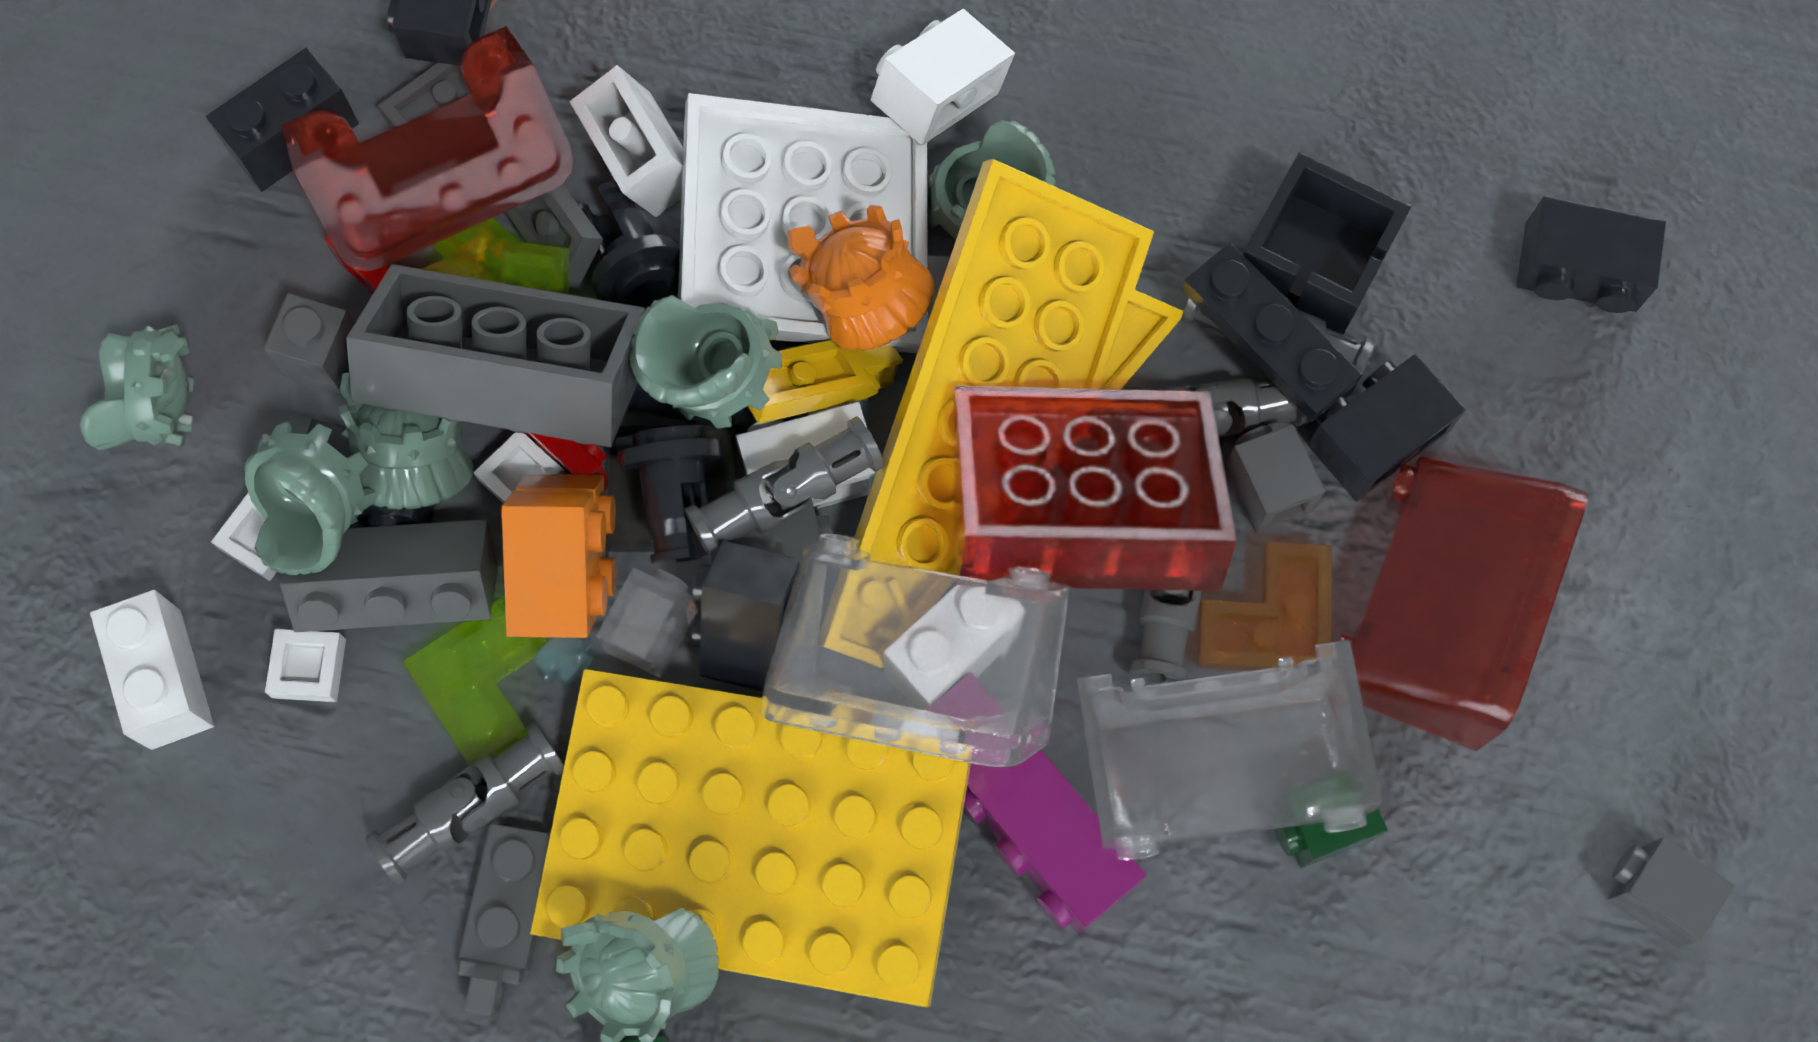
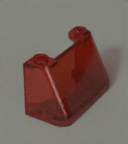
(438, 169)
(1463, 597)

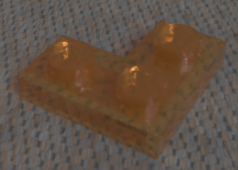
(1286, 623)

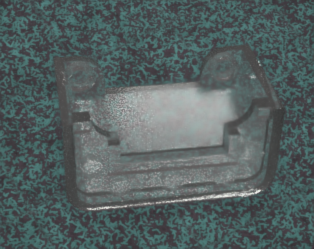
(918, 656)
(1229, 753)

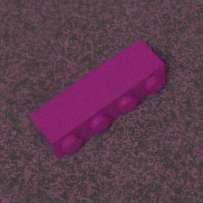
(1052, 837)

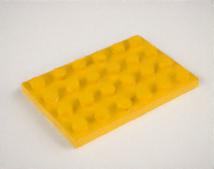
(789, 841)

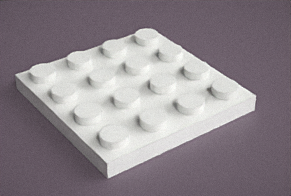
(781, 168)

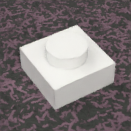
(511, 463)
(240, 535)
(305, 665)

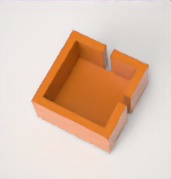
(557, 555)

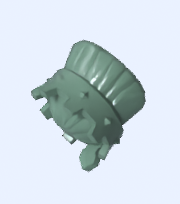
(954, 179)
(704, 357)
(142, 390)
(408, 454)
(305, 497)
(638, 970)

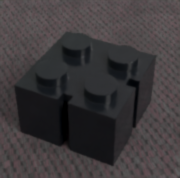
(1325, 239)

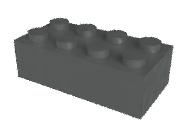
(494, 355)

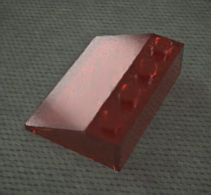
(1091, 487)

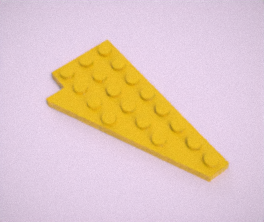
(1027, 300)

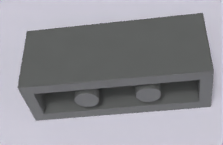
(398, 578)

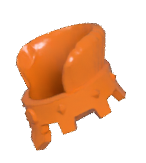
(862, 279)

